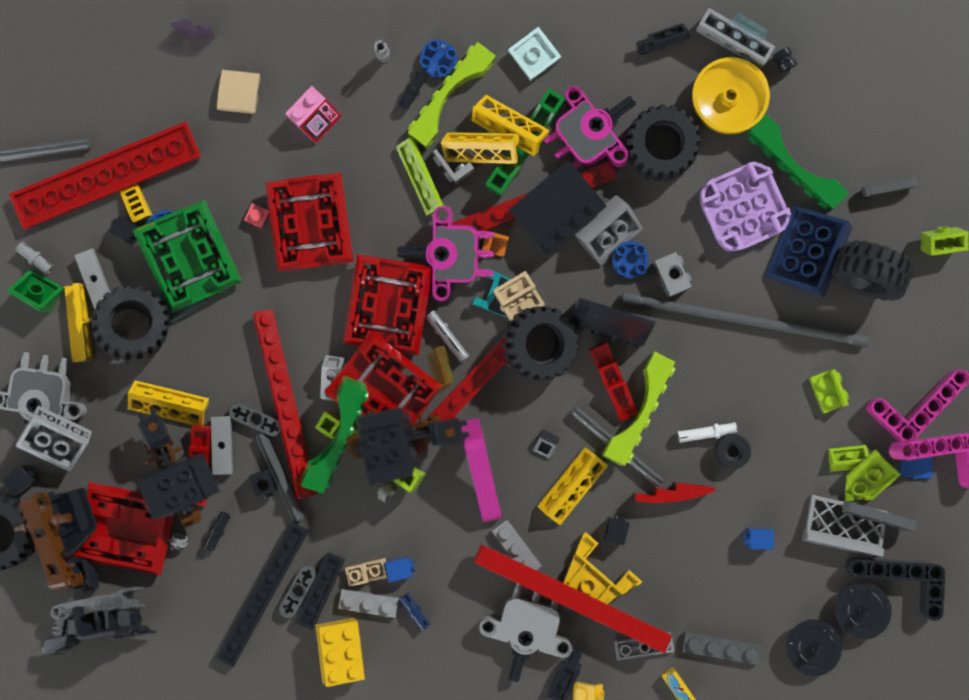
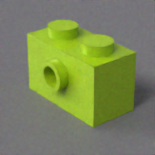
(944, 240)

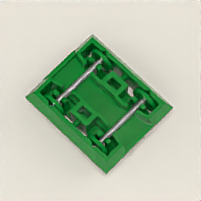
(187, 256)

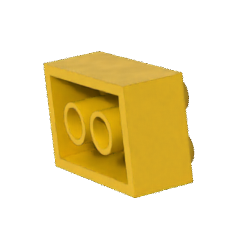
(339, 652)

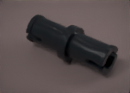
(412, 90)
(216, 531)

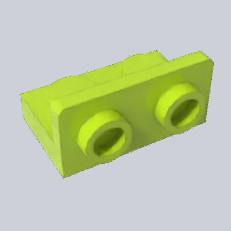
(829, 390)

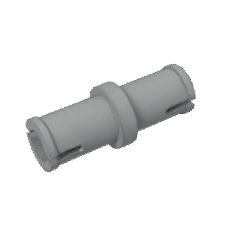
(381, 51)
(34, 258)

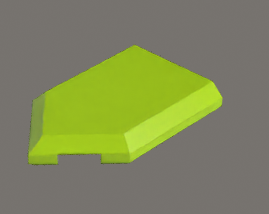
(870, 478)

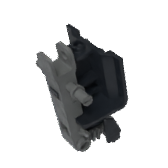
(96, 619)

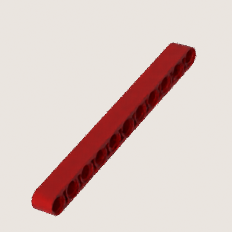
(572, 598)

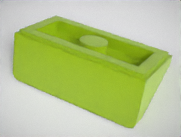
(846, 457)

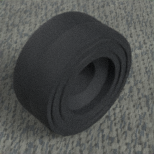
(742, 456)

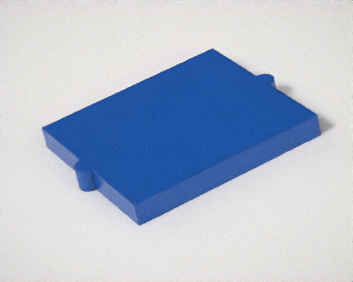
(917, 468)

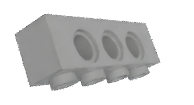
(735, 38)

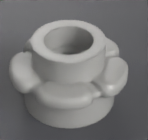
(385, 493)
(178, 541)

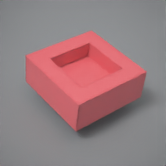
(257, 216)

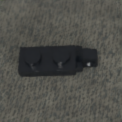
(663, 38)
(565, 677)

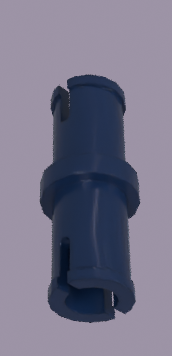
(414, 611)

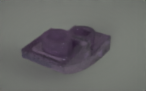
(187, 29)

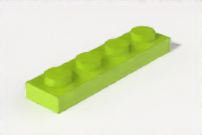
(419, 176)

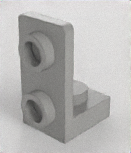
(461, 173)
(330, 368)

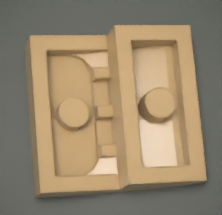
(238, 91)
(517, 295)

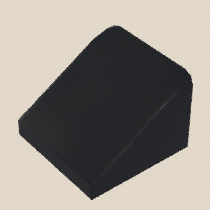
(546, 444)

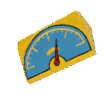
(676, 685)

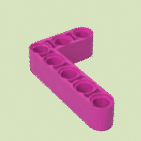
(921, 409)
(935, 446)
(481, 471)

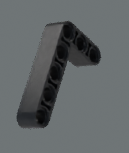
(904, 573)

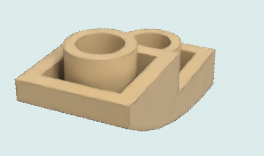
(366, 572)

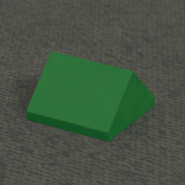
(36, 291)

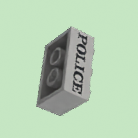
(54, 438)

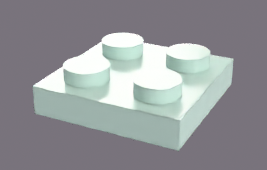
(534, 54)

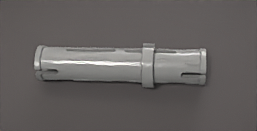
(432, 319)

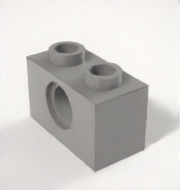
(670, 285)

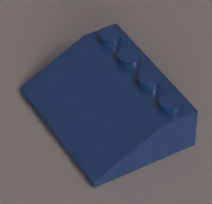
(809, 250)

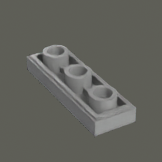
(89, 268)
(221, 458)
(631, 648)

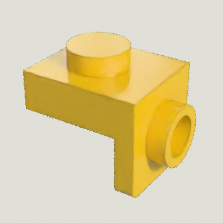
(586, 691)

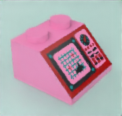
(313, 114)

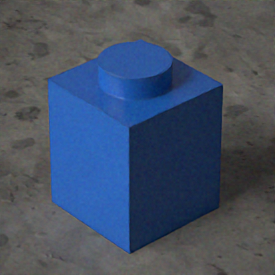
(759, 538)
(399, 568)

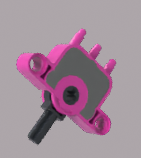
(583, 140)
(462, 251)

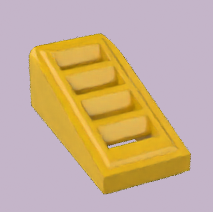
(147, 212)

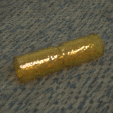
(443, 362)

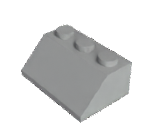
(608, 230)

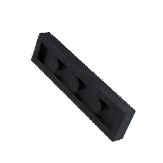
(320, 591)

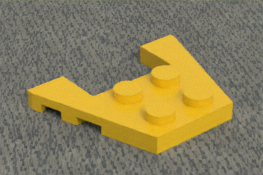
(590, 580)

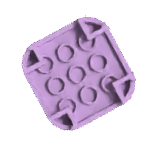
(744, 207)

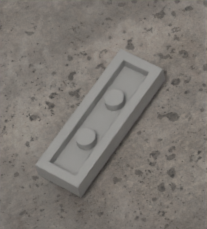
(515, 545)
(368, 603)

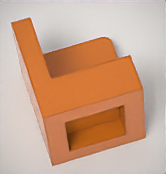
(497, 244)

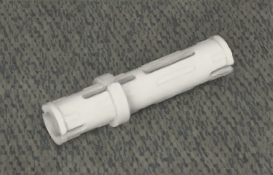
(707, 432)

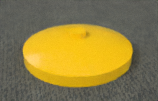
(730, 95)

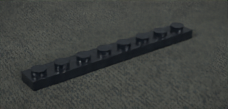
(263, 594)

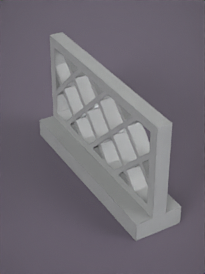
(837, 541)

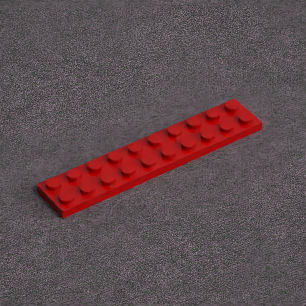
(105, 175)

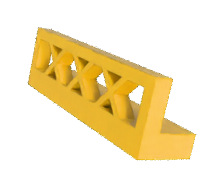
(493, 122)
(491, 141)
(78, 323)
(167, 400)
(570, 484)

